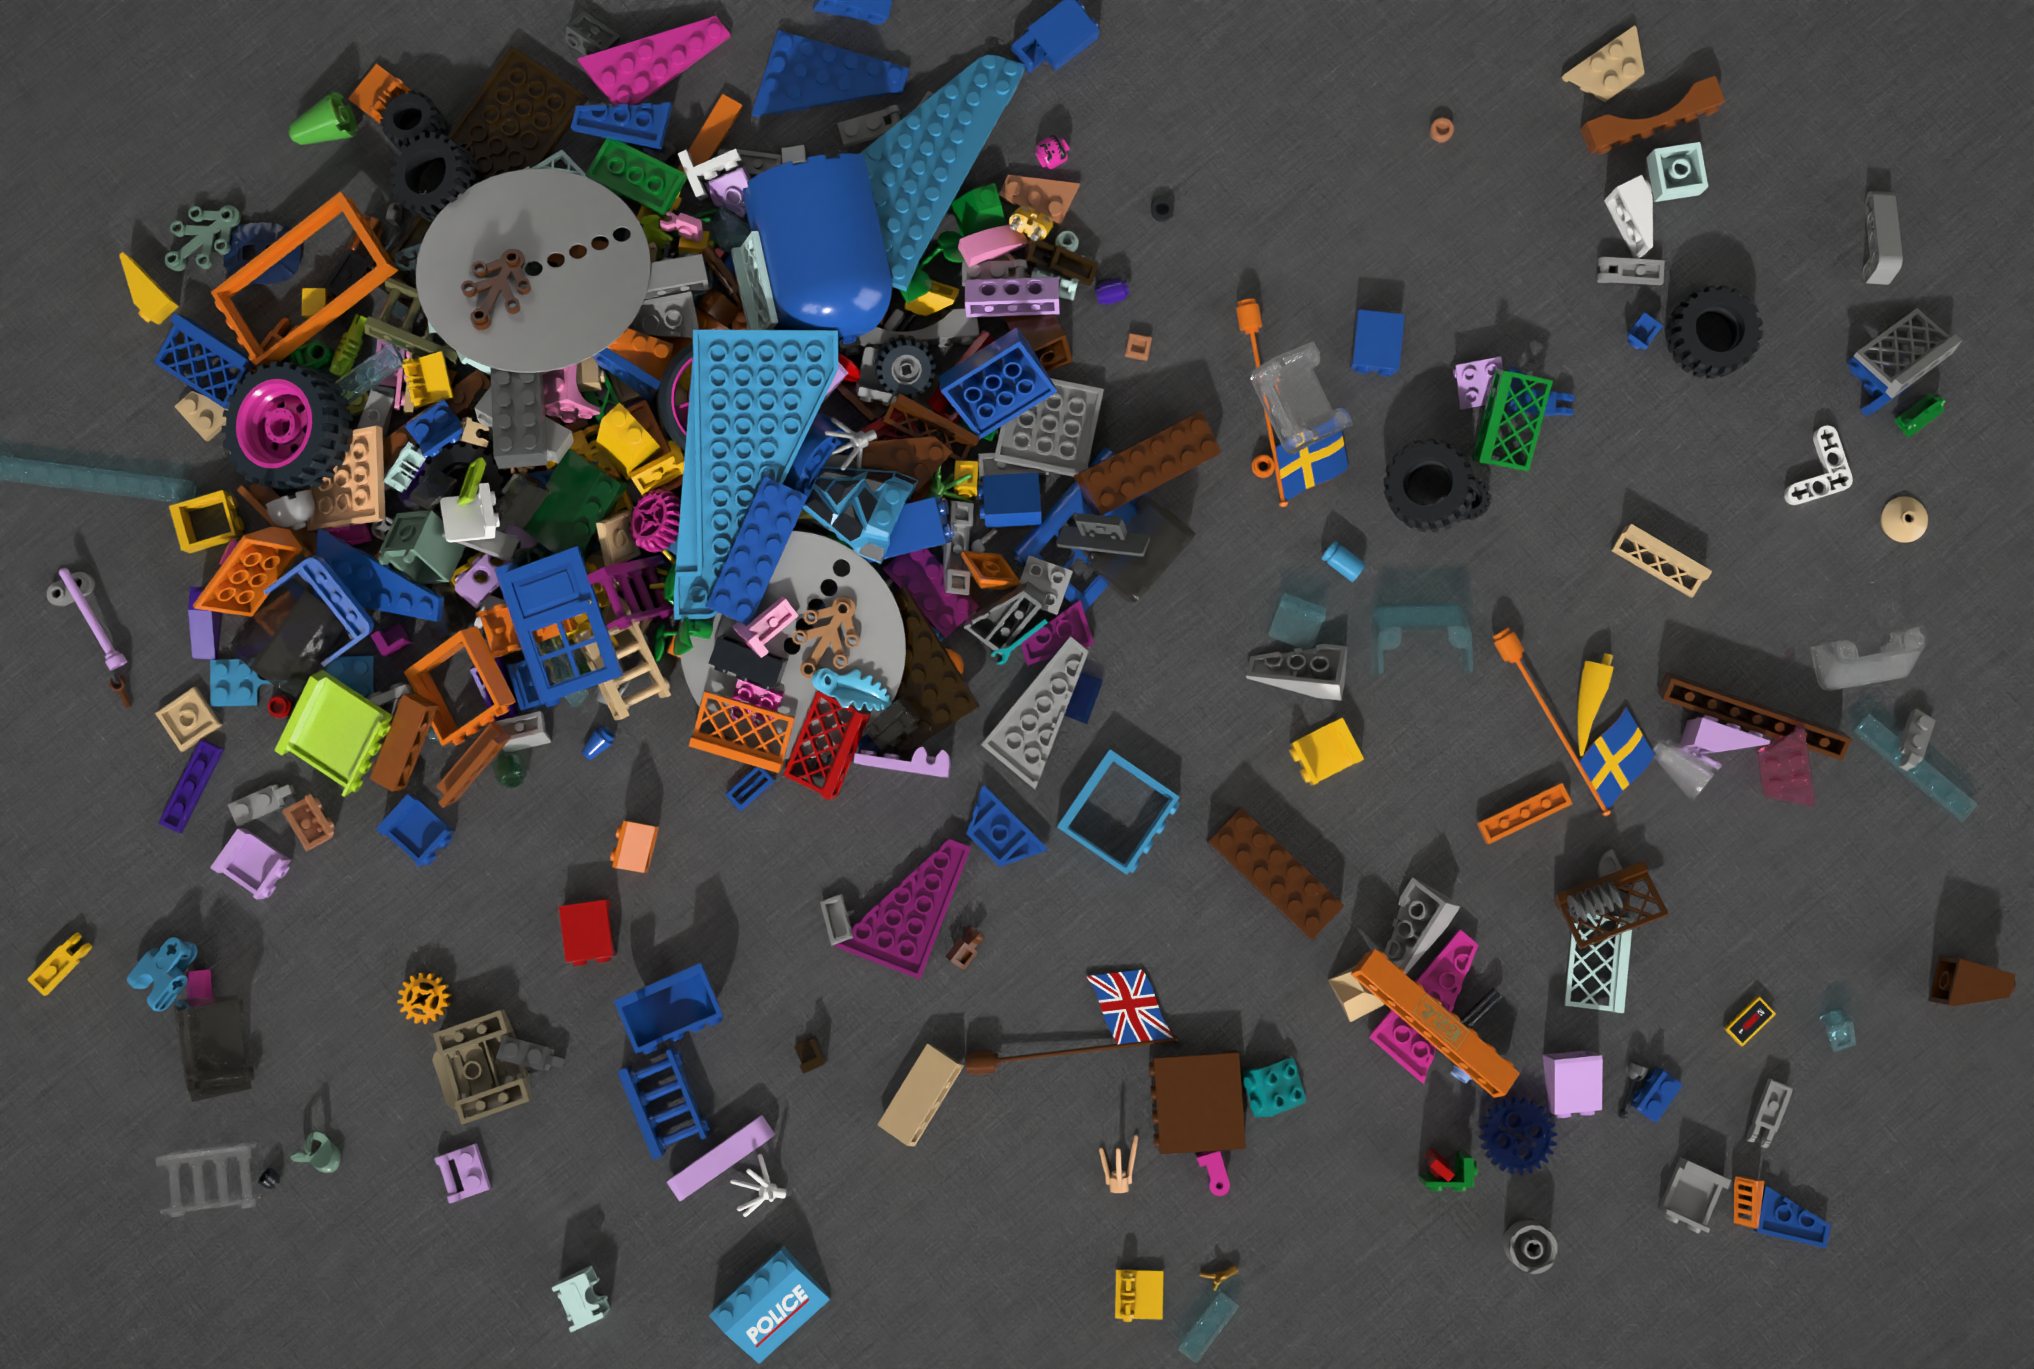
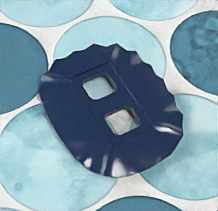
(261, 236)

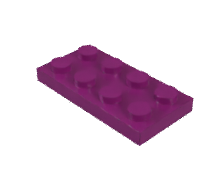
(925, 581)

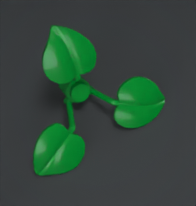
(920, 282)
(687, 627)

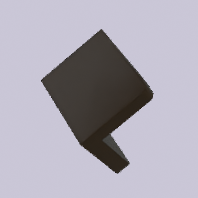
(810, 1054)

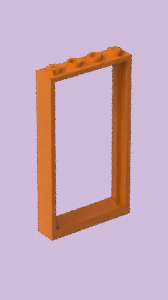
(281, 248)

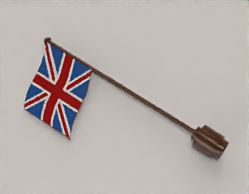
(1128, 1011)

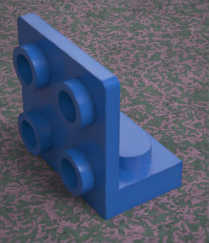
(435, 428)

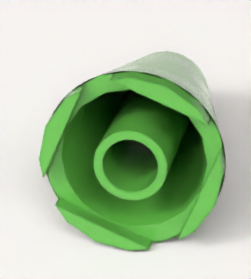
(324, 122)

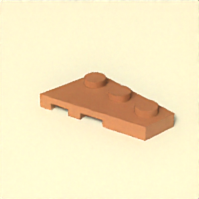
(1043, 195)

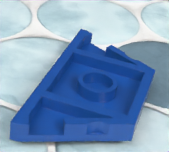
(1001, 832)

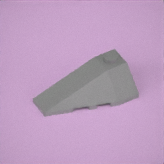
(1311, 671)
(1420, 921)

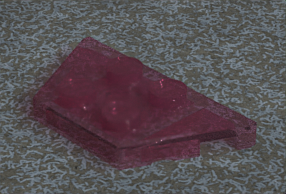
(1786, 769)

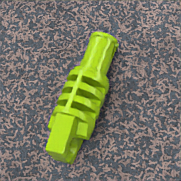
(349, 347)

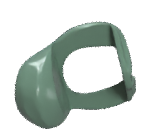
(325, 1159)

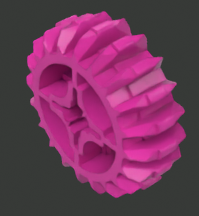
(655, 520)

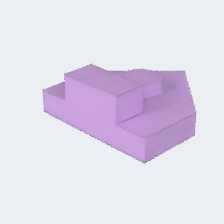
(727, 190)

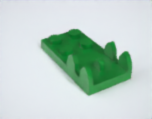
(636, 176)

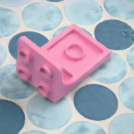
(563, 396)

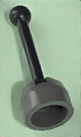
(1636, 1073)

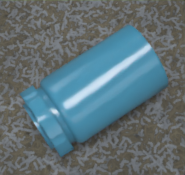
(1343, 561)

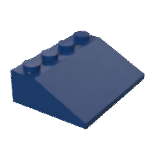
(997, 383)

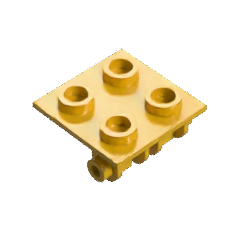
(427, 379)
(1139, 1294)

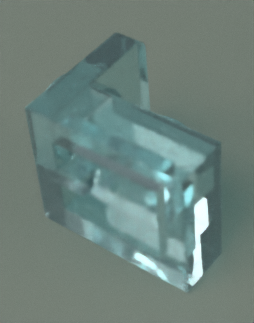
(1839, 1030)

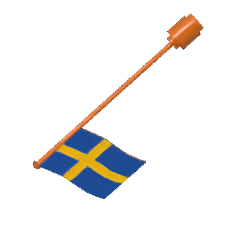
(1307, 467)
(1612, 758)

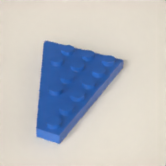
(814, 74)

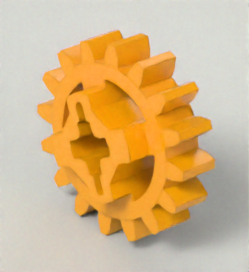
(419, 990)

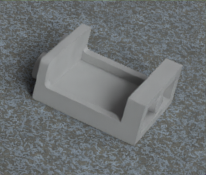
(1692, 1195)

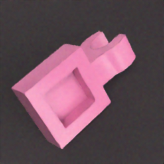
(686, 225)

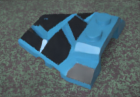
(860, 506)

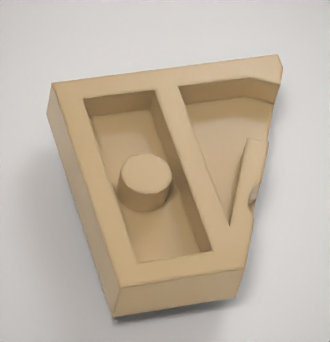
(202, 414)

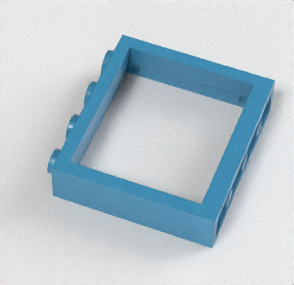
(1156, 827)

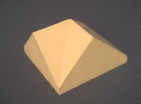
(1353, 996)

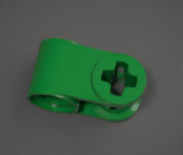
(307, 355)

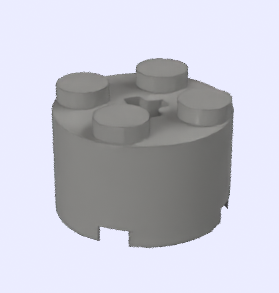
(1542, 1250)

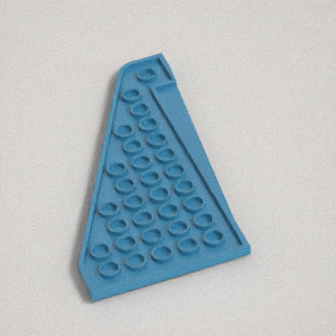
(744, 422)

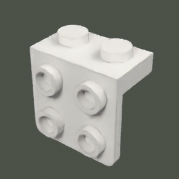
(471, 520)

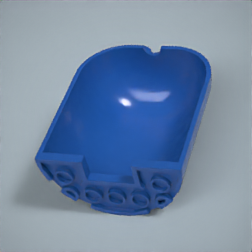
(821, 244)

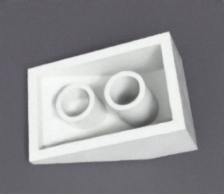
(1633, 214)

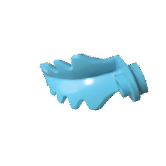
(851, 688)

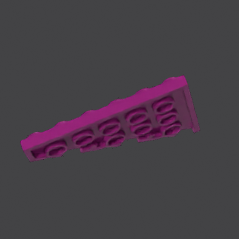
(908, 919)

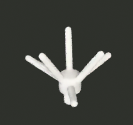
(767, 1190)

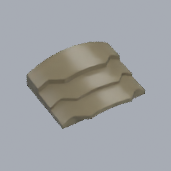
(470, 1073)

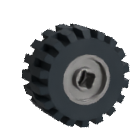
(905, 366)

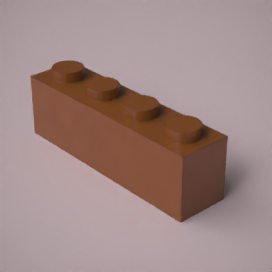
(403, 741)

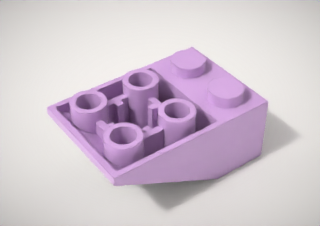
(1709, 736)

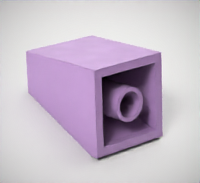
(1573, 1082)

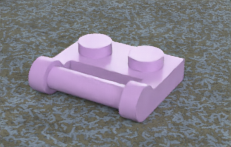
(470, 1171)

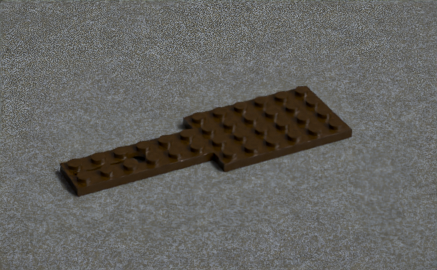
(505, 129)

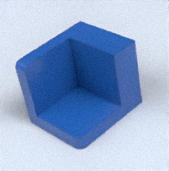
(1027, 52)

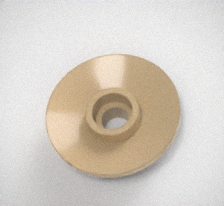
(1894, 520)

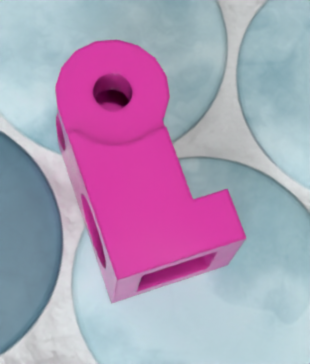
(1218, 1179)

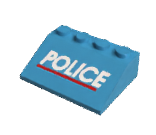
(769, 1305)

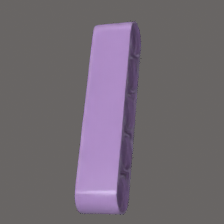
(720, 1158)

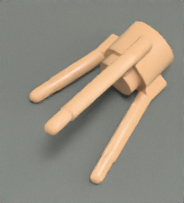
(1119, 1180)

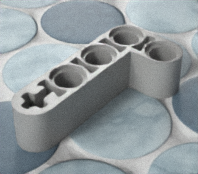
(1882, 238)

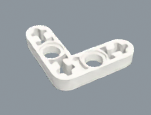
(1832, 472)

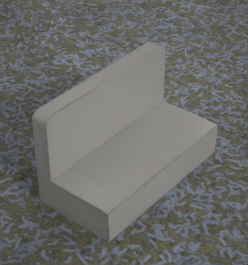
(525, 731)

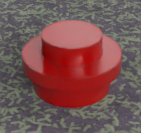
(279, 706)

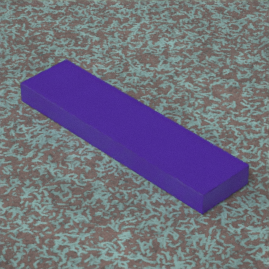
(191, 786)

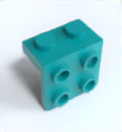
(1274, 1088)

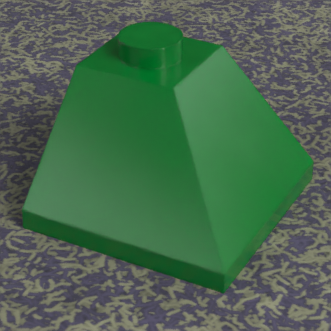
(978, 210)

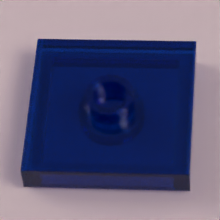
(1083, 698)

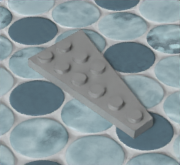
(1031, 725)

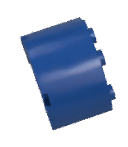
(814, 453)
(669, 1009)

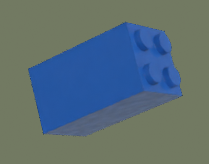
(920, 527)

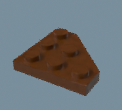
(910, 456)

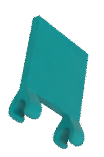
(1006, 651)

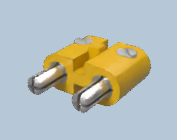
(1034, 225)

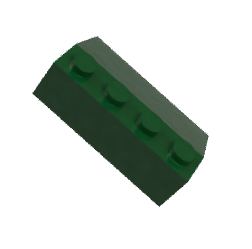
(577, 500)

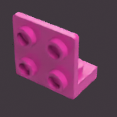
(755, 695)

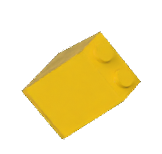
(625, 441)

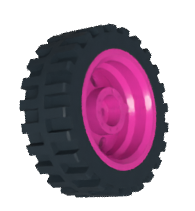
(307, 431)

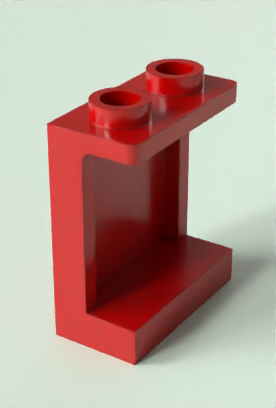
(587, 932)

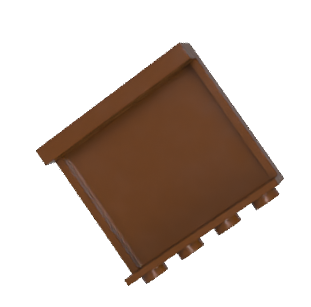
(1197, 1103)

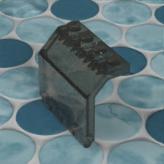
(288, 637)

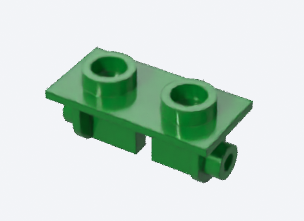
(1920, 414)

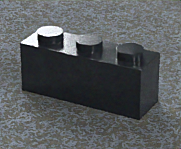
(741, 660)

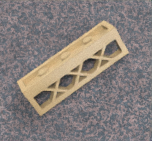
(1663, 551)

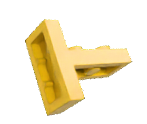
(660, 470)

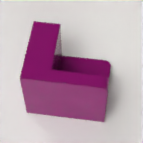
(391, 640)

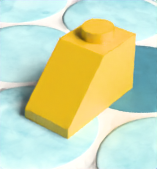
(936, 299)

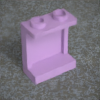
(252, 863)

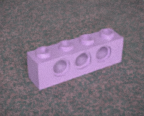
(1012, 297)
(478, 592)

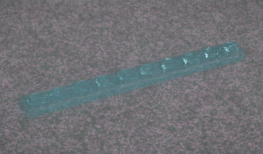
(96, 480)

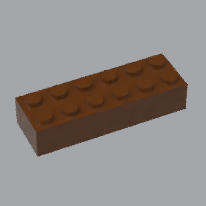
(1147, 464)
(1275, 873)

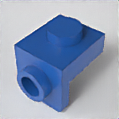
(1643, 331)

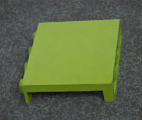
(335, 730)

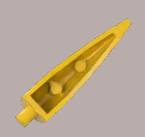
(1593, 687)

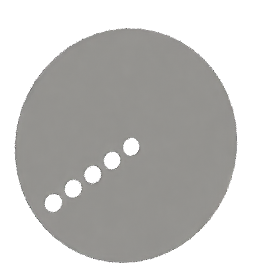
(570, 307)
(798, 578)

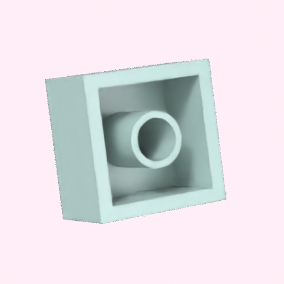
(1677, 172)

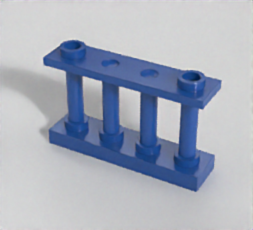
(640, 1100)

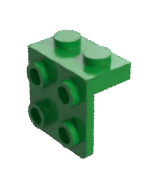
(1464, 1175)

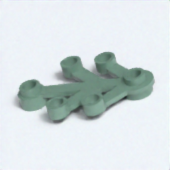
(204, 235)

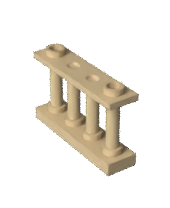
(617, 704)

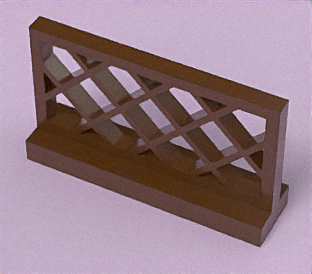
(1622, 879)

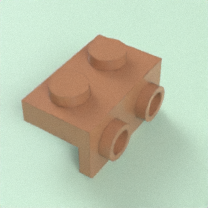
(309, 822)

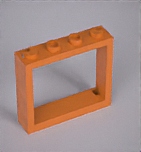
(423, 684)

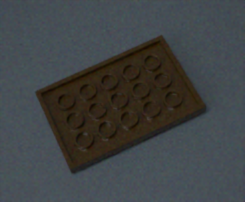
(929, 677)

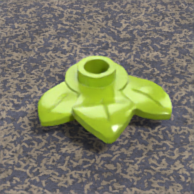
(655, 235)

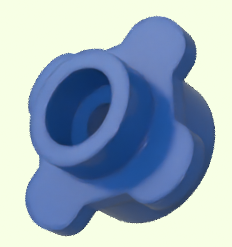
(864, 744)

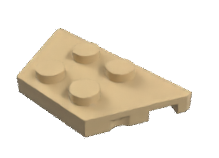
(1610, 67)

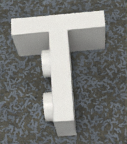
(708, 169)

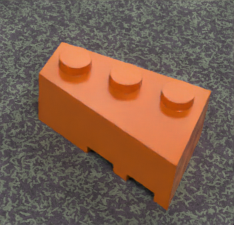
(643, 351)

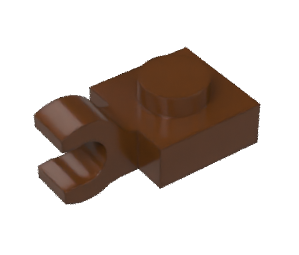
(964, 951)

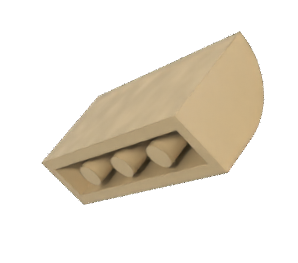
(920, 1095)

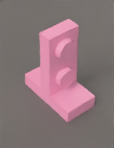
(766, 626)

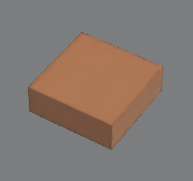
(1138, 346)

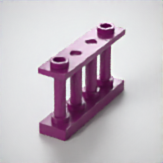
(633, 570)

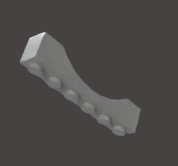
(949, 330)

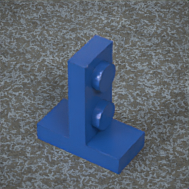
(1872, 386)

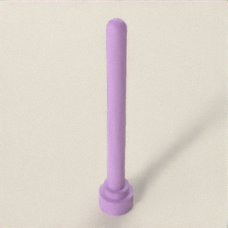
(113, 657)

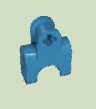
(166, 969)

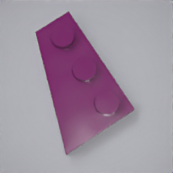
(1052, 636)

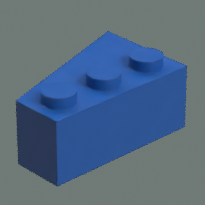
(868, 10)

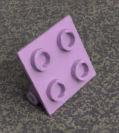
(1475, 381)

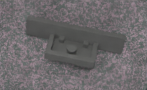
(1102, 535)

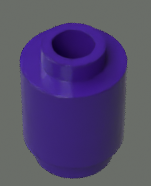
(1111, 291)

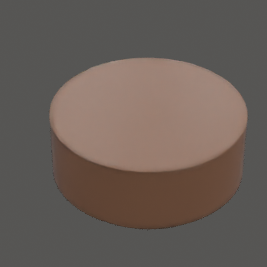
(1441, 129)

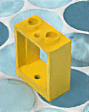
(184, 526)

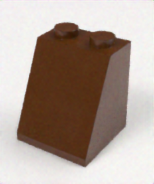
(1044, 337)
(1968, 982)

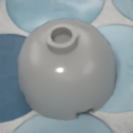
(292, 510)

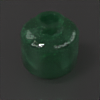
(510, 770)

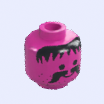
(1052, 151)

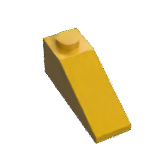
(146, 294)

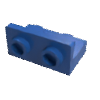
(1656, 1094)

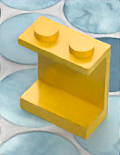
(1325, 751)

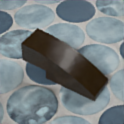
(1060, 261)

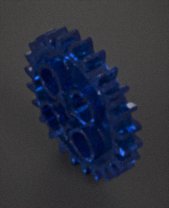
(1508, 1154)

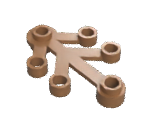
(829, 634)

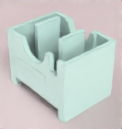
(579, 1298)

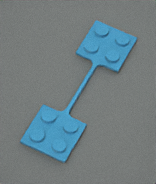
(237, 685)

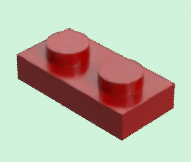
(1439, 1165)

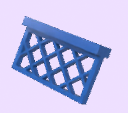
(211, 342)

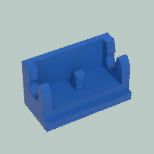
(523, 686)

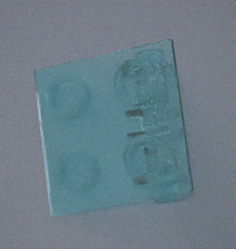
(1297, 622)

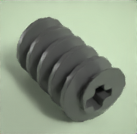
(1594, 900)

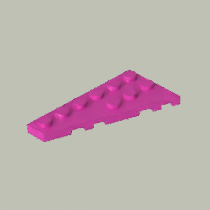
(644, 66)
(1440, 980)

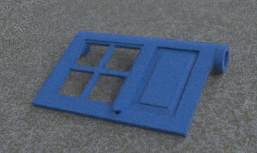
(1070, 502)
(547, 595)

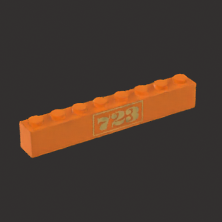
(1435, 1023)

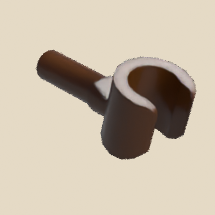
(120, 689)

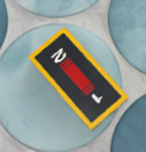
(1749, 1021)

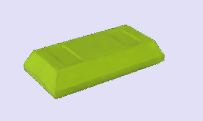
(472, 481)

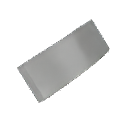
(954, 568)

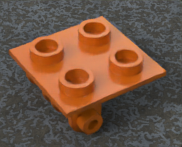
(376, 91)

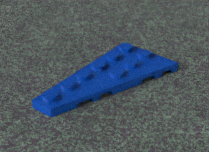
(376, 584)

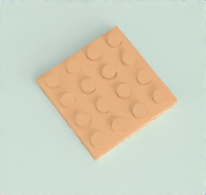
(357, 488)

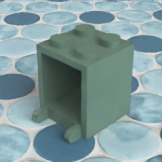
(418, 548)

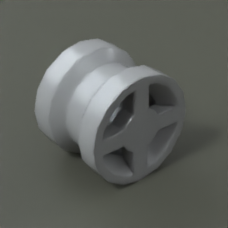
(380, 528)

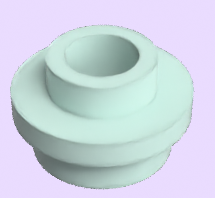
(1067, 236)

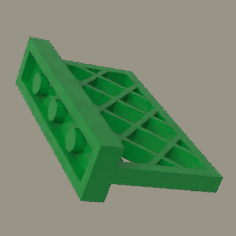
(1493, 414)

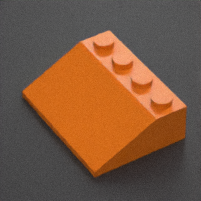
(248, 571)

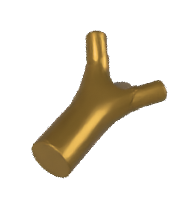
(1220, 1276)

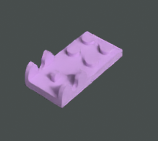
(920, 763)

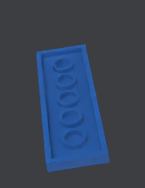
(756, 550)

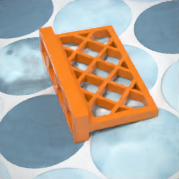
(741, 751)

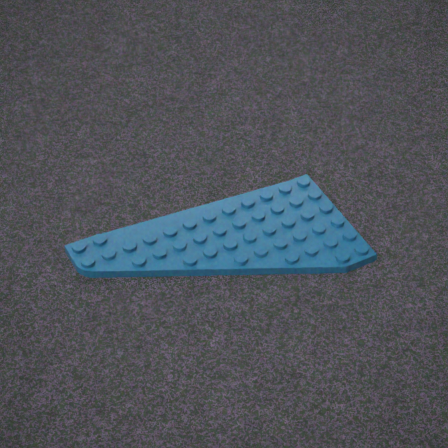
(928, 155)

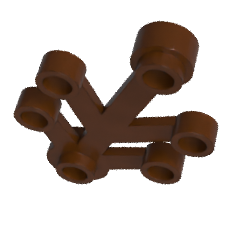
(497, 284)

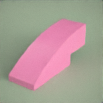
(991, 244)

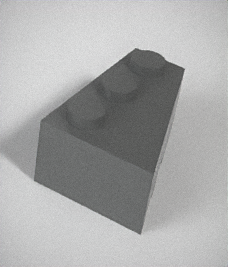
(1006, 617)

